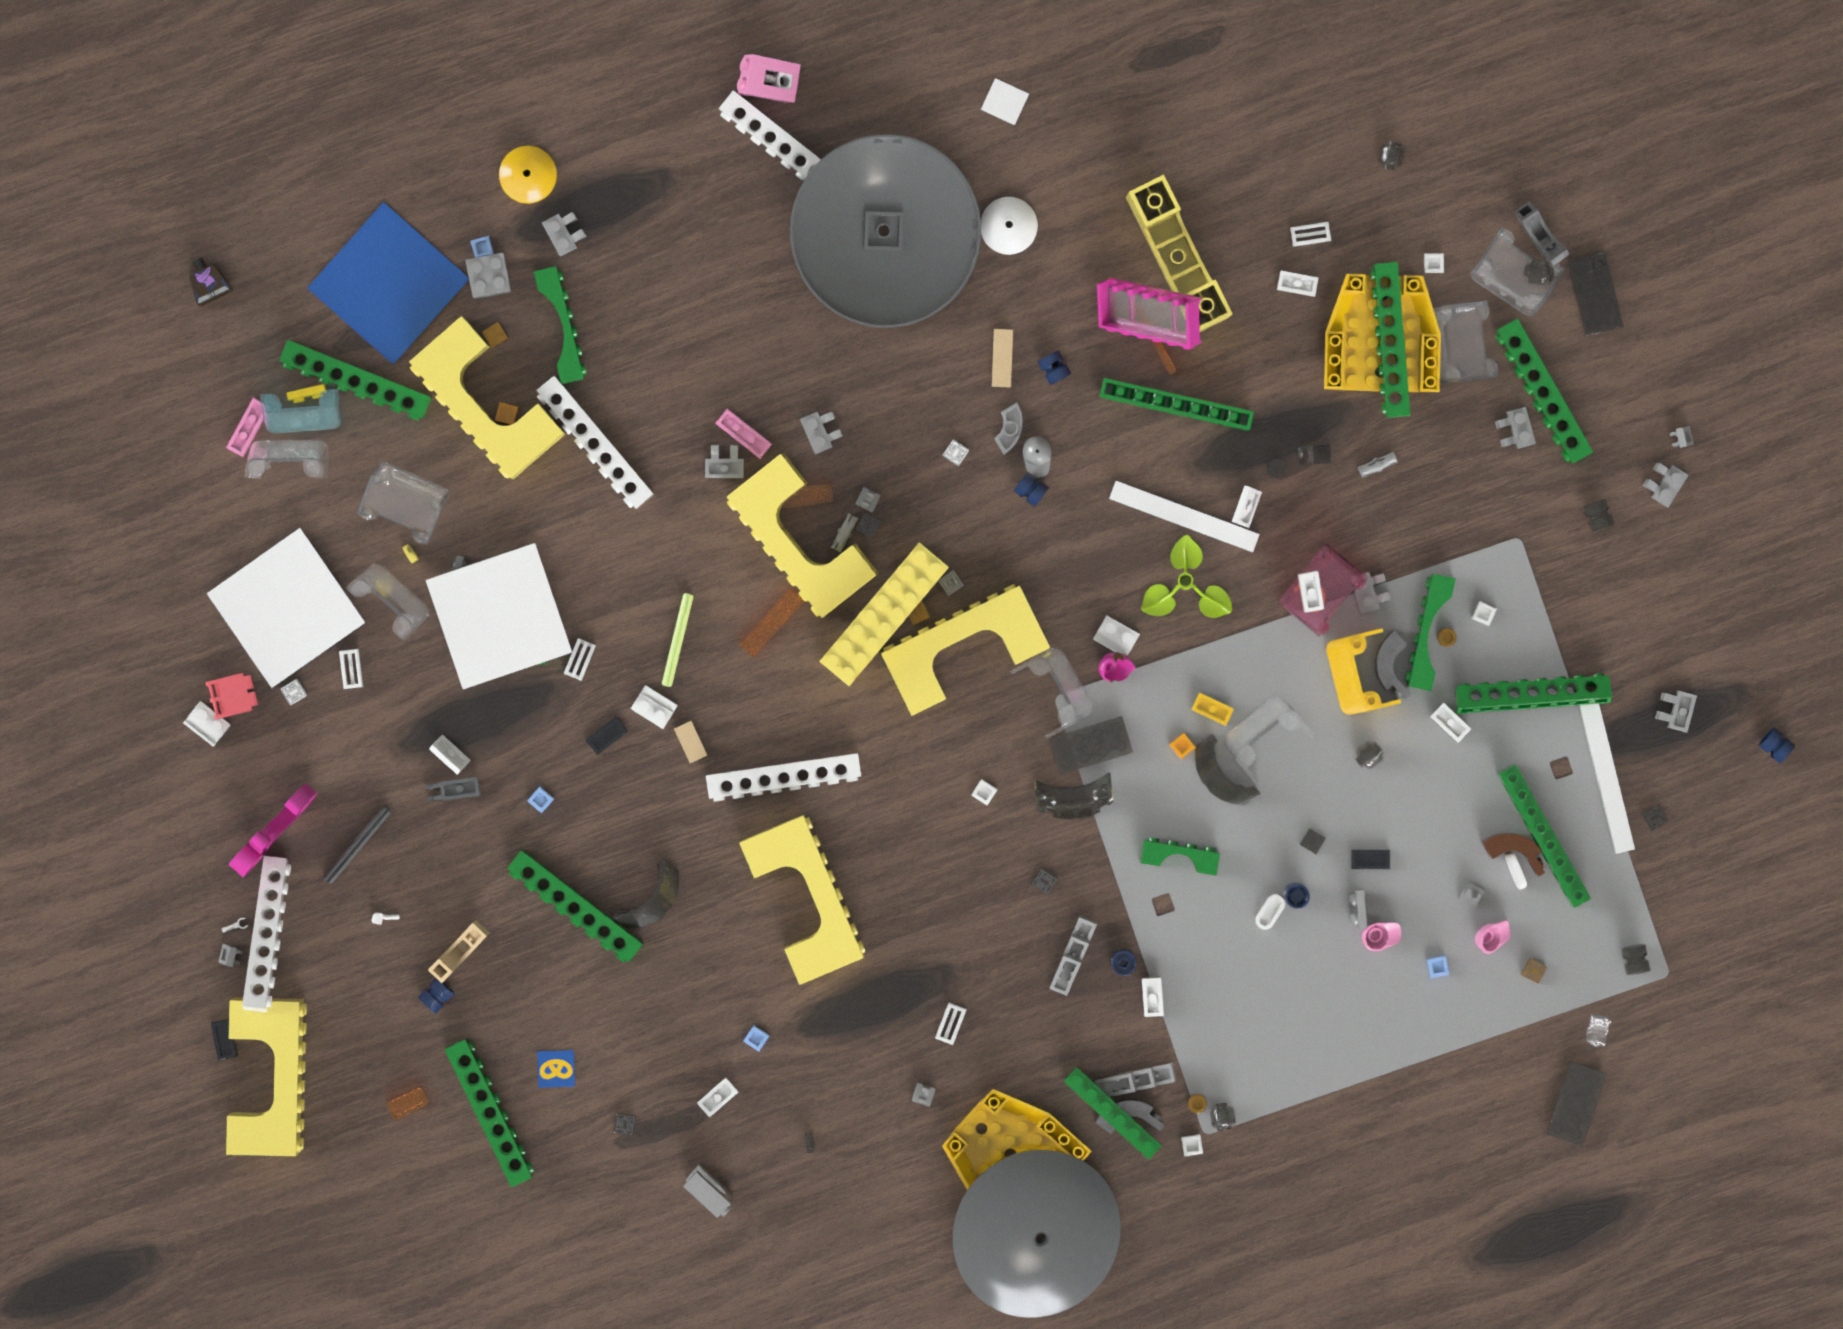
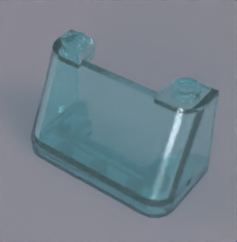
(302, 418)

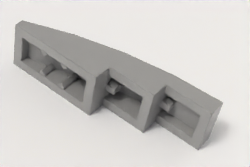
(1073, 955)
(1137, 1079)

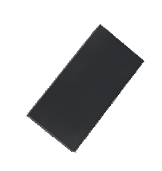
(606, 736)
(1370, 859)
(224, 1046)

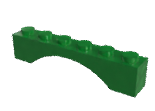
(569, 364)
(1422, 672)
(1112, 1113)

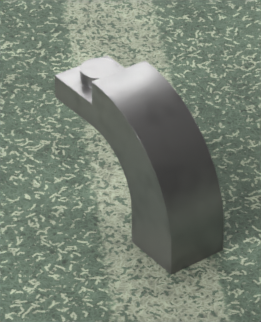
(1539, 233)
(1384, 663)
(1134, 1108)

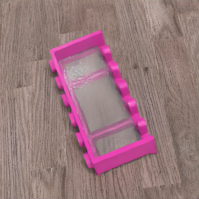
(1149, 312)

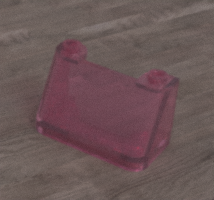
(1337, 581)

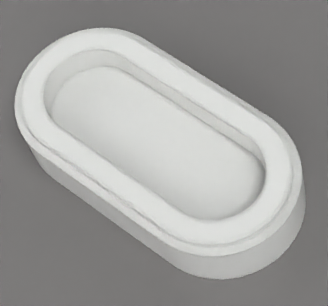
(1516, 870)
(1270, 911)

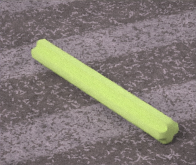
(677, 639)

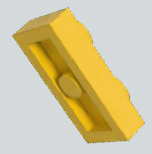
(300, 395)
(1212, 709)

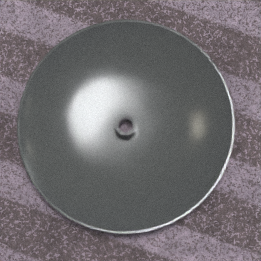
(1007, 1210)

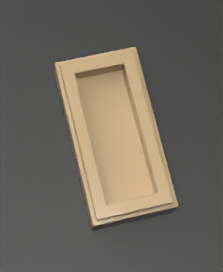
(690, 741)

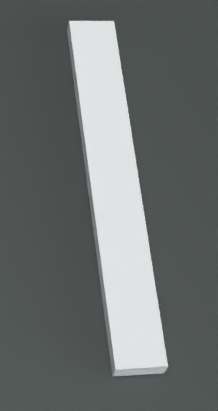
(1184, 516)
(1606, 778)

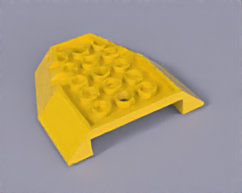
(1353, 343)
(1009, 1125)

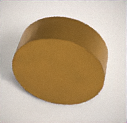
(1446, 637)
(1197, 1103)

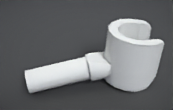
(378, 917)
(234, 926)

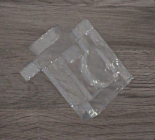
(1597, 1030)

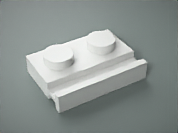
(1116, 636)
(654, 707)
(204, 724)

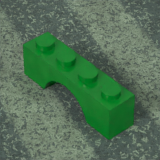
(1155, 853)

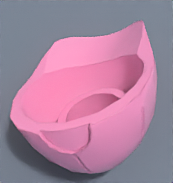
(1385, 935)
(1492, 936)

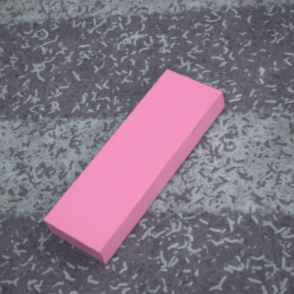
(246, 428)
(743, 433)

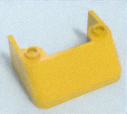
(1346, 677)

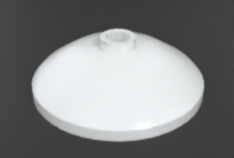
(1005, 239)

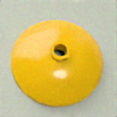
(531, 188)

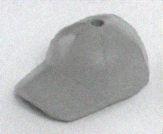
(1037, 463)

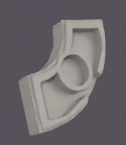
(1011, 428)

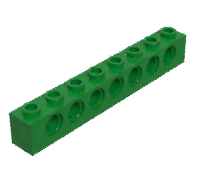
(1390, 271)
(293, 350)
(1176, 404)
(1582, 447)
(1505, 702)
(1543, 836)
(524, 860)
(513, 1175)

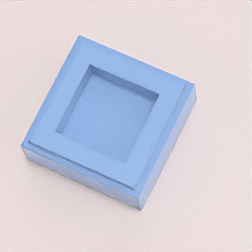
(482, 247)
(540, 799)
(1437, 966)
(756, 1038)

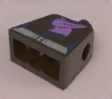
(208, 283)

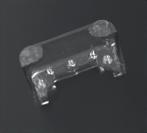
(1502, 273)
(1463, 343)
(310, 452)
(404, 500)
(394, 594)

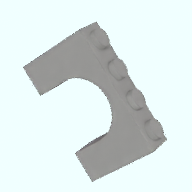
(709, 1191)

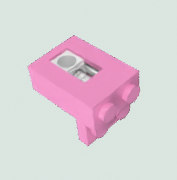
(754, 74)

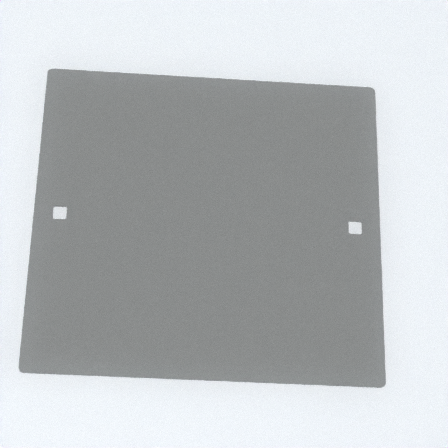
(1305, 1003)

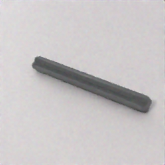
(357, 844)

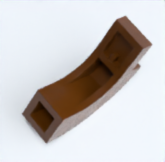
(1504, 842)

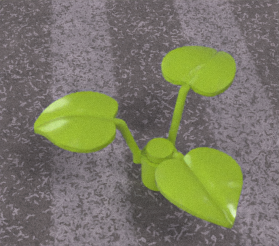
(1186, 555)

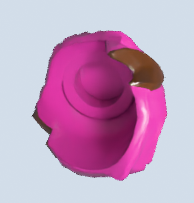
(1115, 667)

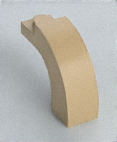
(458, 951)

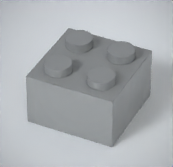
(488, 275)

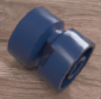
(1057, 374)
(1031, 489)
(1774, 743)
(1296, 895)
(1123, 962)
(434, 997)

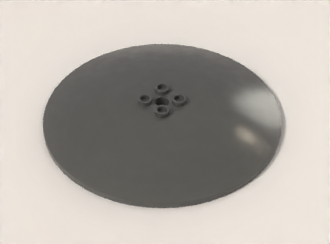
(929, 237)

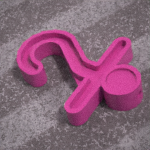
(261, 841)

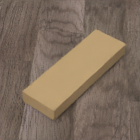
(1002, 358)

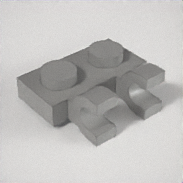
(560, 235)
(1520, 427)
(817, 433)
(724, 467)
(1669, 485)
(1366, 596)
(1681, 711)
(1358, 900)

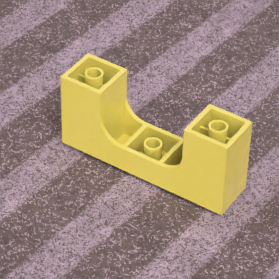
(1174, 250)
(443, 369)
(759, 506)
(884, 614)
(913, 658)
(835, 941)
(280, 1128)

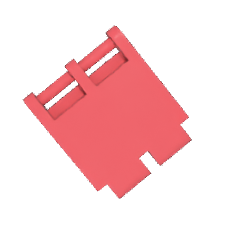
(232, 695)

